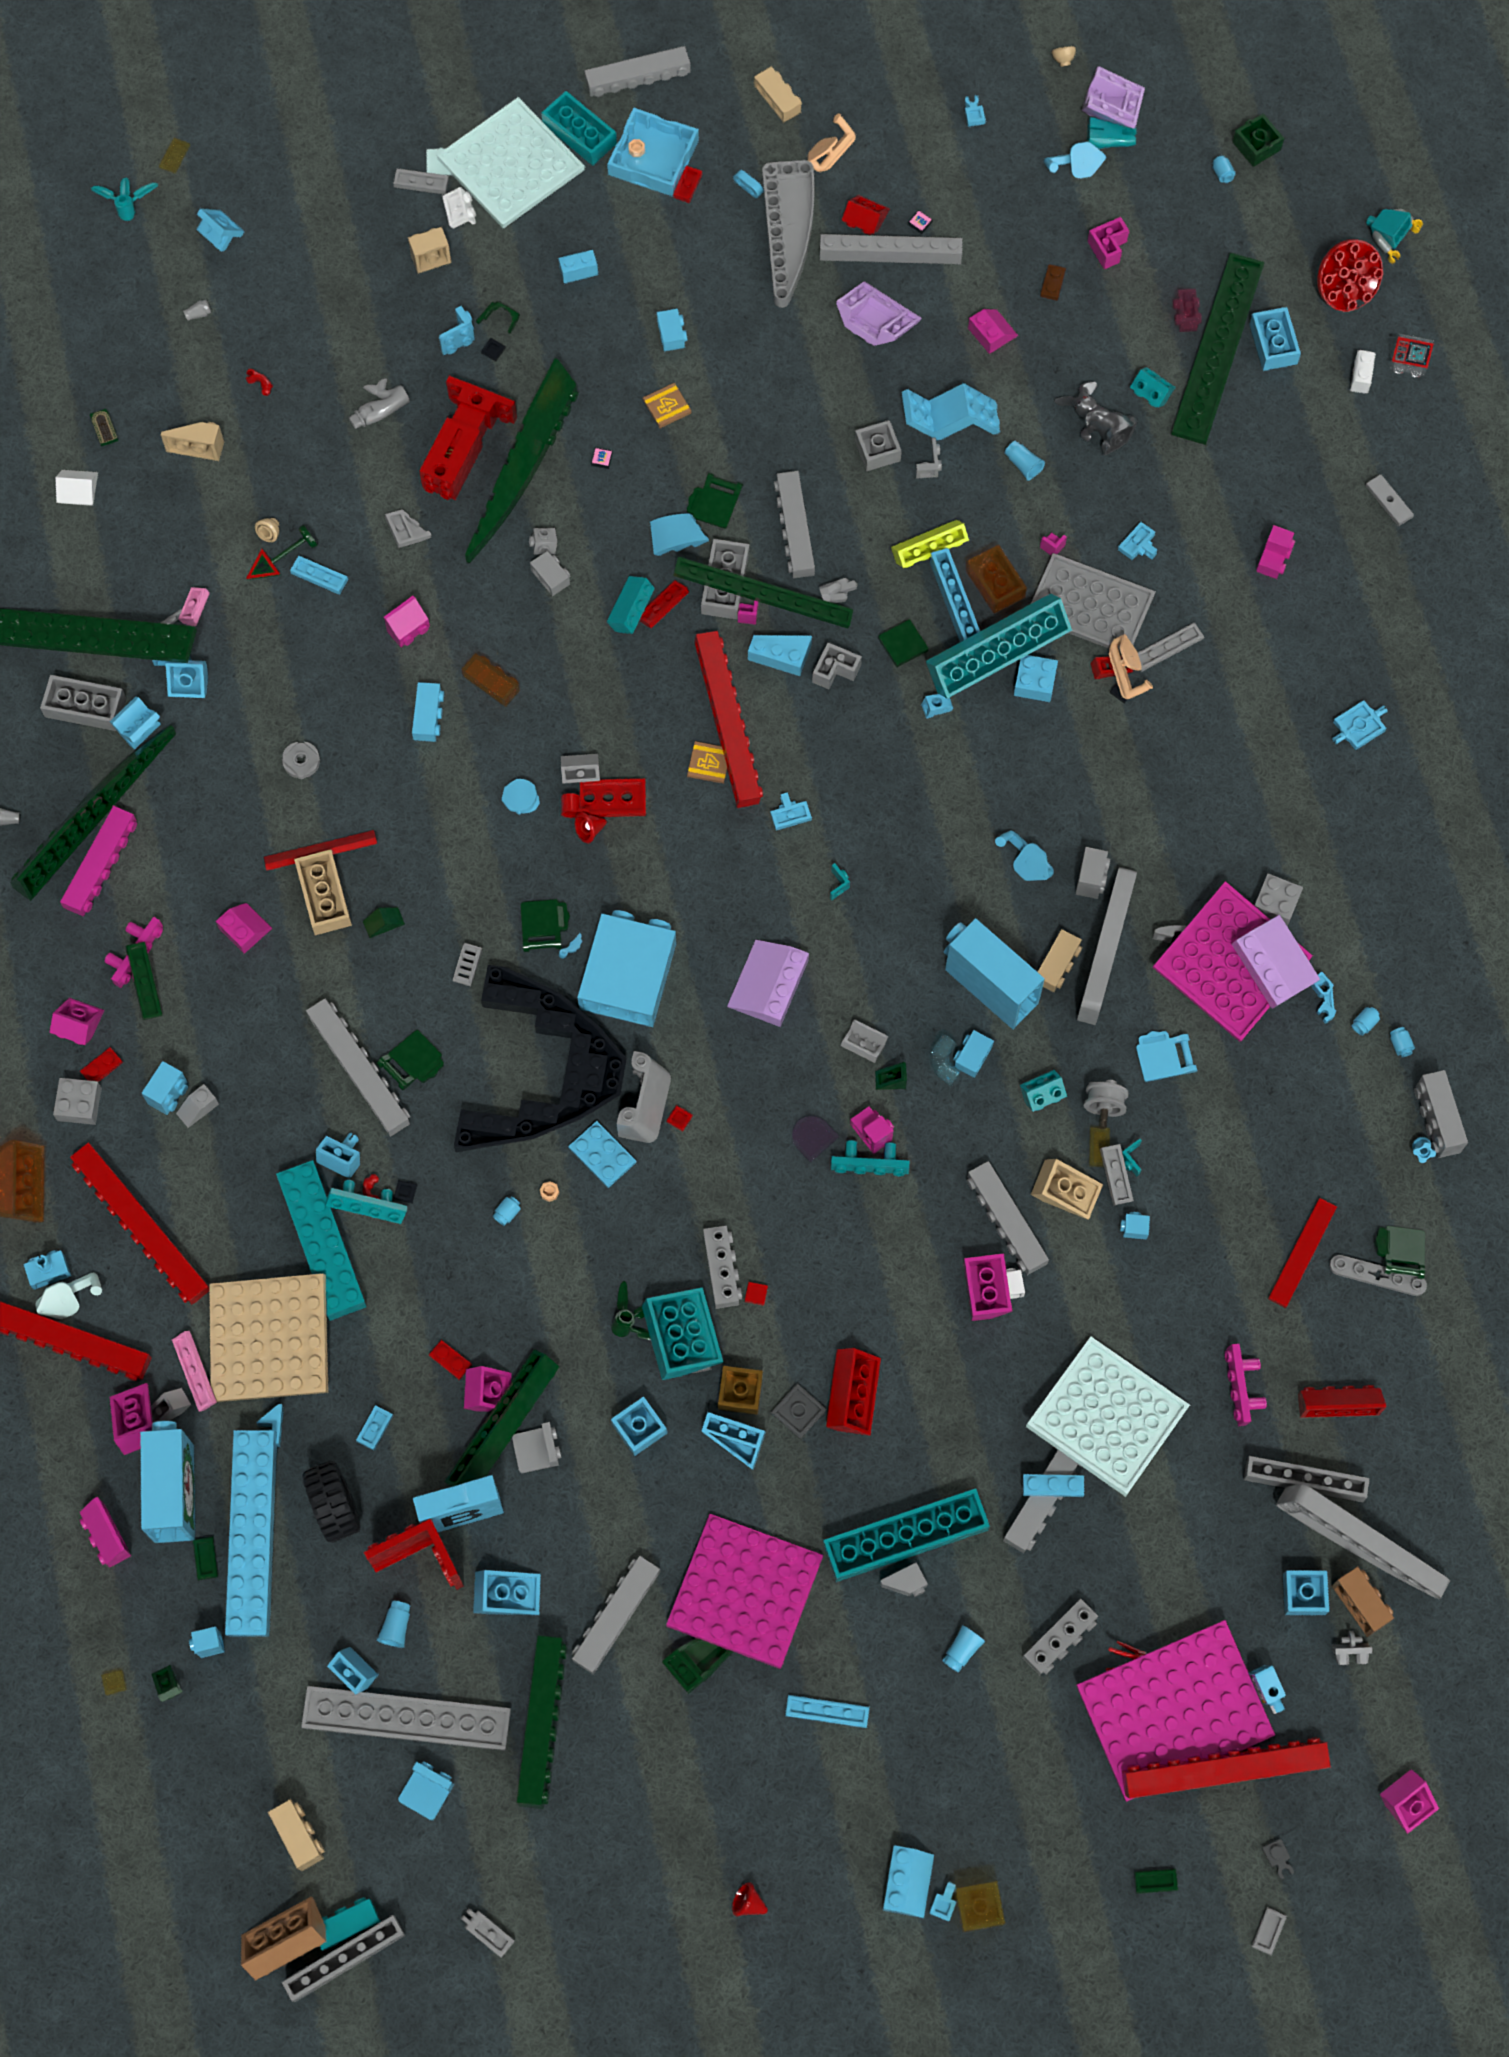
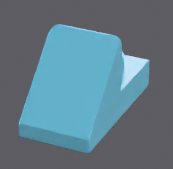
(273, 1419)

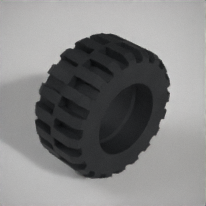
(331, 1501)

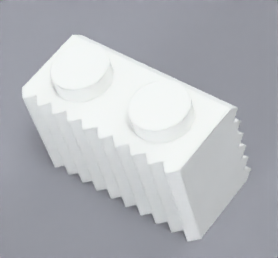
(1362, 371)

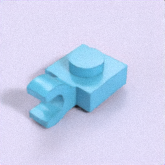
(944, 1905)

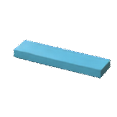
(827, 1711)

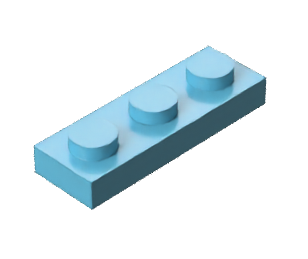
(319, 575)
(1053, 1485)

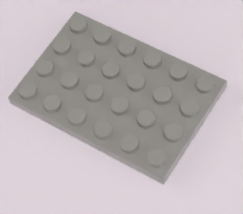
(1095, 601)

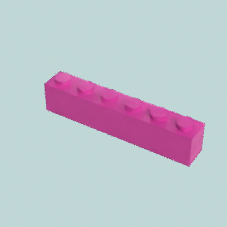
(98, 861)

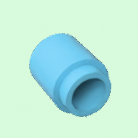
(1223, 169)
(1366, 1020)
(1402, 1042)
(506, 1210)

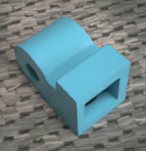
(936, 705)

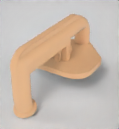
(826, 146)
(1132, 661)

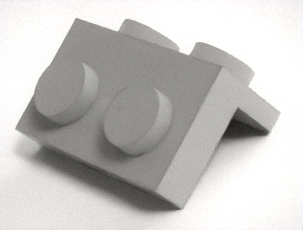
(864, 1041)

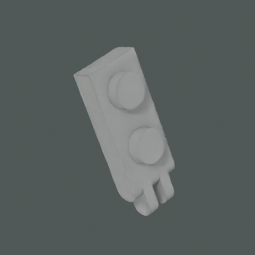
(488, 1933)

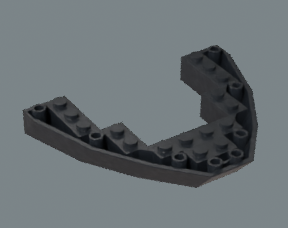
(591, 1075)

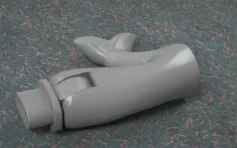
(378, 410)

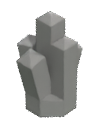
(837, 590)

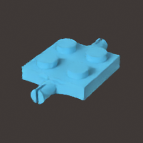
(1359, 725)

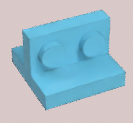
(218, 228)
(135, 722)

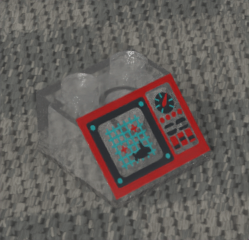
(1411, 355)

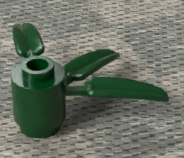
(625, 1319)

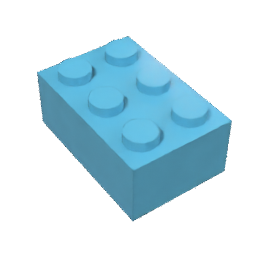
(1275, 338)

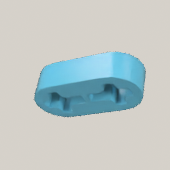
(748, 183)

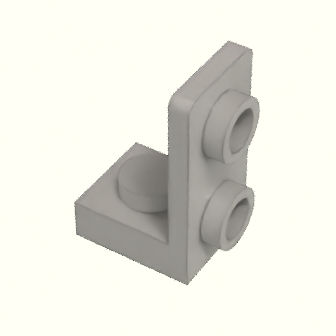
(929, 470)

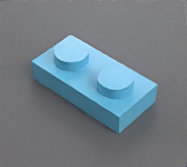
(374, 1428)

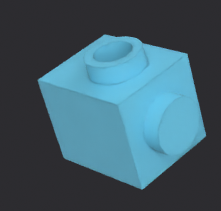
(1135, 1226)

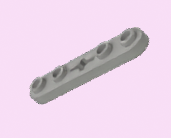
(1359, 1269)

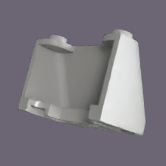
(645, 1120)

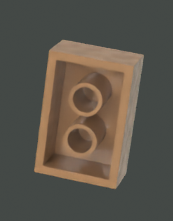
(1363, 1601)

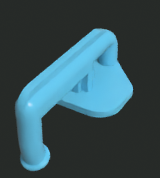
(1083, 158)
(1031, 861)

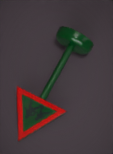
(264, 567)

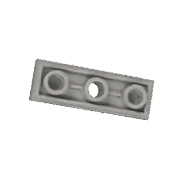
(1396, 508)

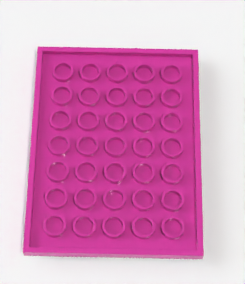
(1176, 1703)

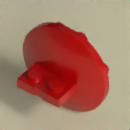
(1350, 273)

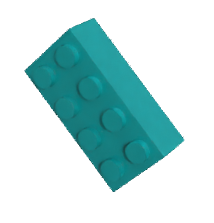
(579, 128)

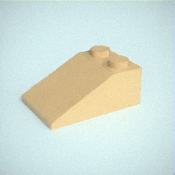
(195, 440)
(1066, 1188)

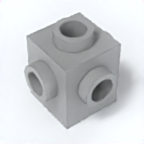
(543, 540)

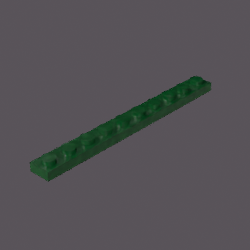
(763, 592)

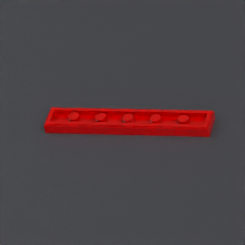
(336, 846)
(1302, 1253)

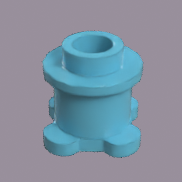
(1422, 1148)

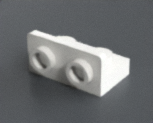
(459, 207)

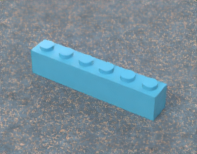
(953, 594)

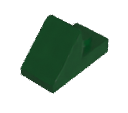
(166, 1683)

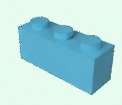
(427, 712)

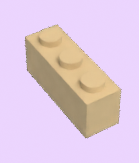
(777, 94)
(1059, 960)

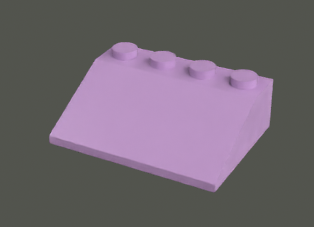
(1275, 961)
(769, 981)

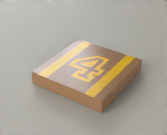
(667, 405)
(707, 763)

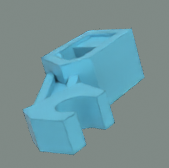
(1328, 1002)

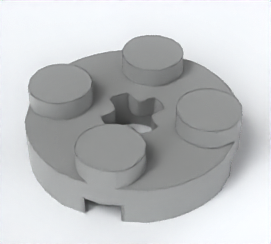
(301, 750)

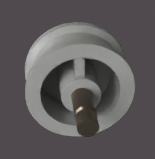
(1106, 1100)

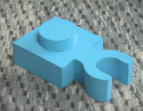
(974, 113)

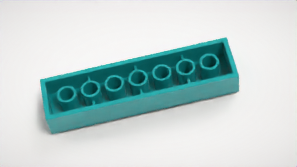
(999, 645)
(321, 1238)
(906, 1535)

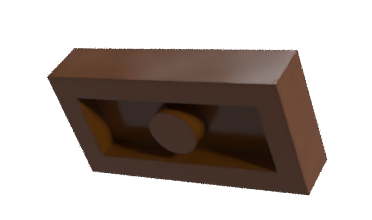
(1053, 282)

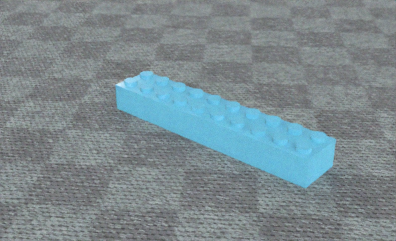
(251, 1533)

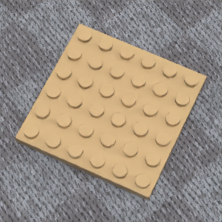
(268, 1338)

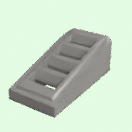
(463, 955)

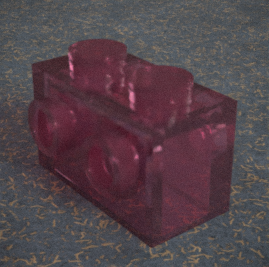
(1187, 310)

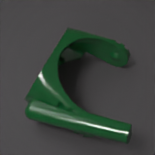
(494, 306)

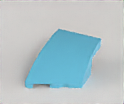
(675, 533)

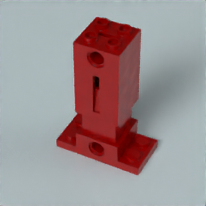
(462, 436)

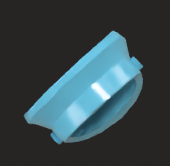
(520, 796)

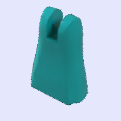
(1109, 134)

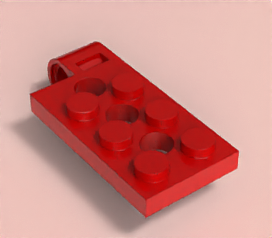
(573, 804)

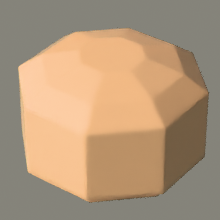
(636, 148)
(549, 1191)

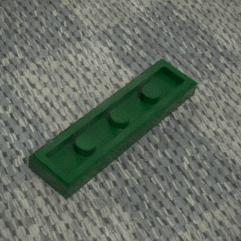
(143, 981)

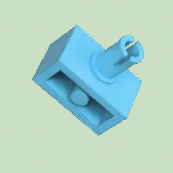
(339, 1156)
(47, 1269)

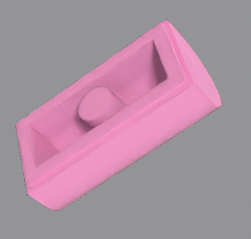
(194, 606)

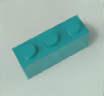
(630, 604)
(349, 1922)

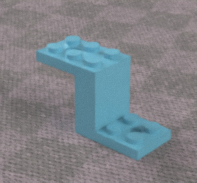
(951, 412)

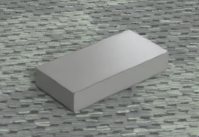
(1269, 1931)

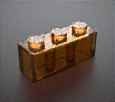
(491, 679)

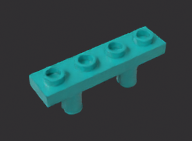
(863, 1165)
(365, 1205)

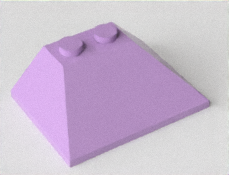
(1113, 98)
(874, 315)

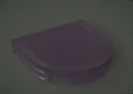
(813, 1137)

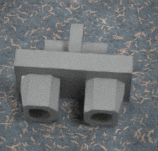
(1360, 1650)

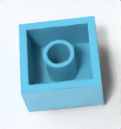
(1036, 678)
(165, 1088)
(639, 1426)
(1305, 1593)

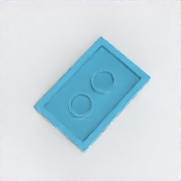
(602, 1154)

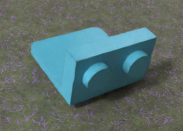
(459, 335)
(426, 1790)

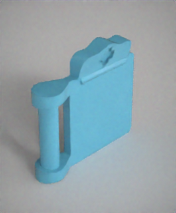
(1160, 1058)

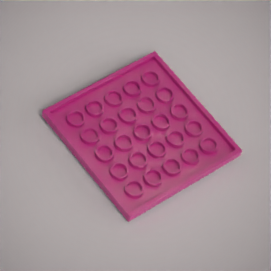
(1209, 969)
(745, 1591)

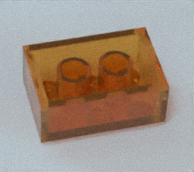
(996, 579)

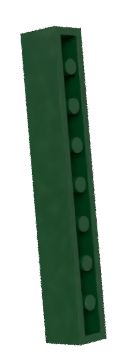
(504, 1420)

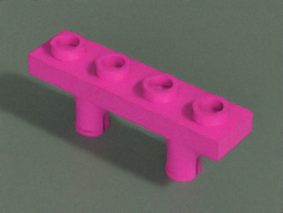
(147, 935)
(1239, 1392)

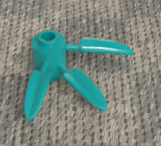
(124, 202)

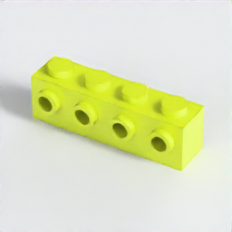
(922, 546)

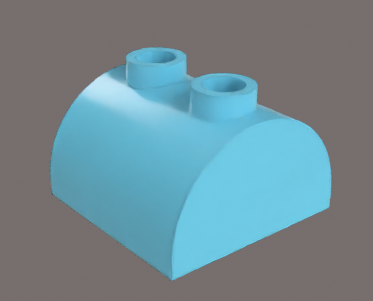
(187, 679)

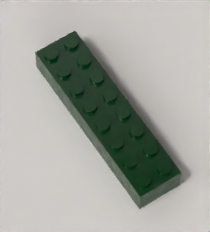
(540, 1722)

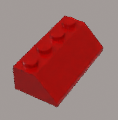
(853, 1391)
(1341, 1402)

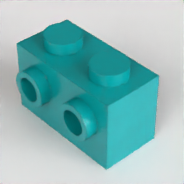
(1152, 387)
(1043, 1090)

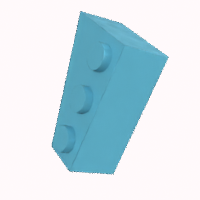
(780, 652)
(735, 1437)

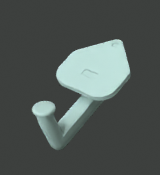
(59, 1299)

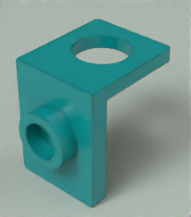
(842, 876)
(1130, 1164)

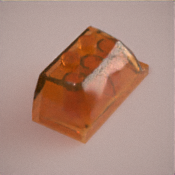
(22, 1181)

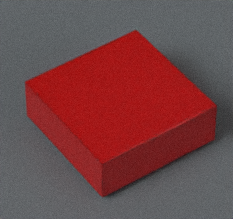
(679, 1118)
(756, 1293)

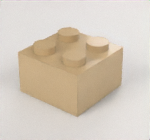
(429, 249)

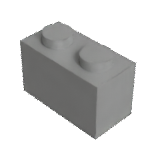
(550, 573)
(580, 768)

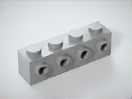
(721, 1267)
(1060, 1637)

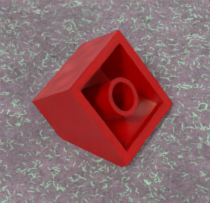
(864, 214)

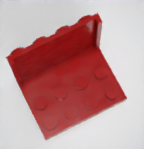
(409, 1542)

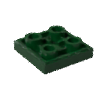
(903, 643)

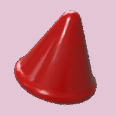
(588, 826)
(748, 1901)

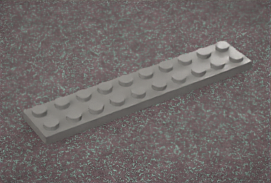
(406, 1718)

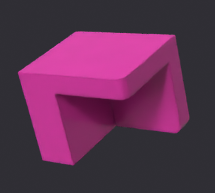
(1053, 544)
(748, 613)

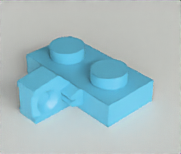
(1139, 542)
(790, 813)

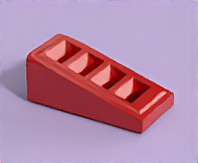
(1100, 670)

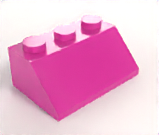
(987, 1286)
(131, 1416)
(103, 1533)

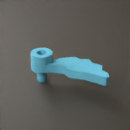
(573, 946)

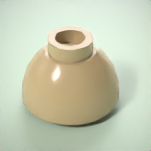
(1064, 55)
(267, 529)

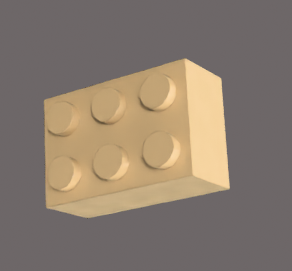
(297, 1834)

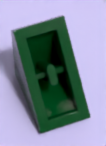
(382, 921)
(891, 1077)

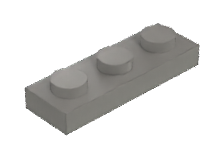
(421, 181)
(1116, 1174)

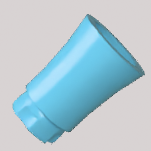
(1024, 460)
(395, 1625)
(962, 1648)

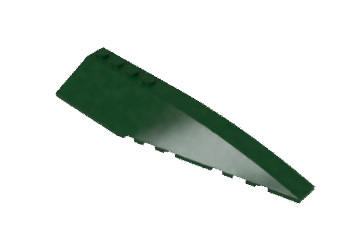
(538, 433)
(85, 818)

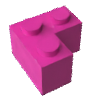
(1106, 241)
(1277, 549)
(872, 1129)

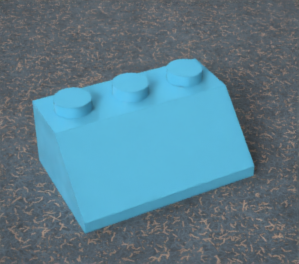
(908, 1881)

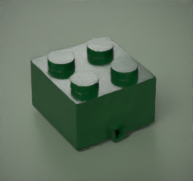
(1258, 140)

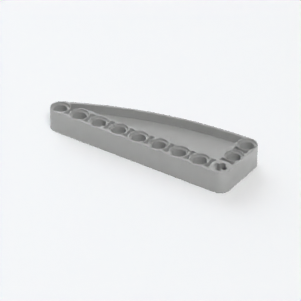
(794, 219)
(1107, 946)
(1362, 1540)

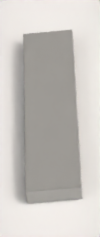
(1169, 646)

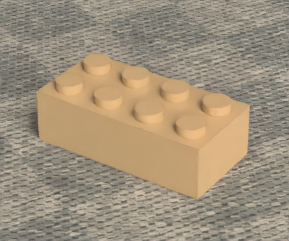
(323, 892)

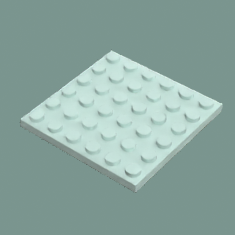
(510, 162)
(1107, 1416)

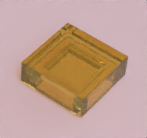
(114, 1682)

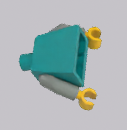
(1390, 229)

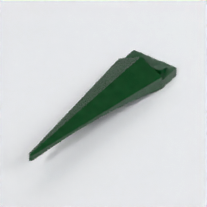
(695, 1662)

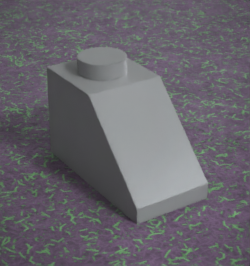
(197, 1106)
(169, 1405)
(906, 1581)

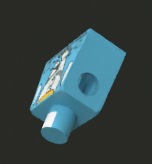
(1264, 1679)

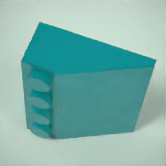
(681, 1333)

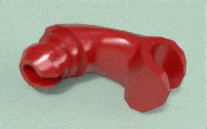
(256, 376)
(368, 1184)

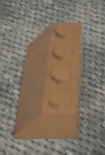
(282, 1939)

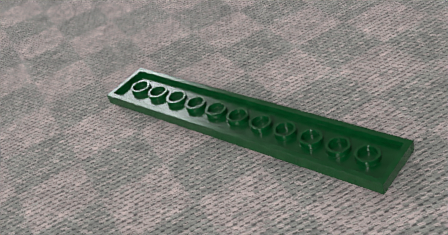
(1218, 349)
(96, 635)

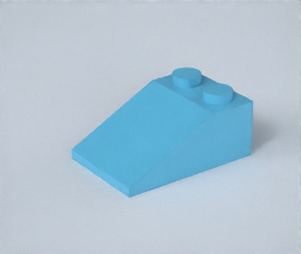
(506, 1593)

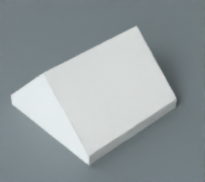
(76, 487)

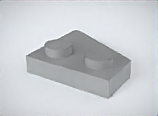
(405, 529)

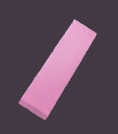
(194, 1371)

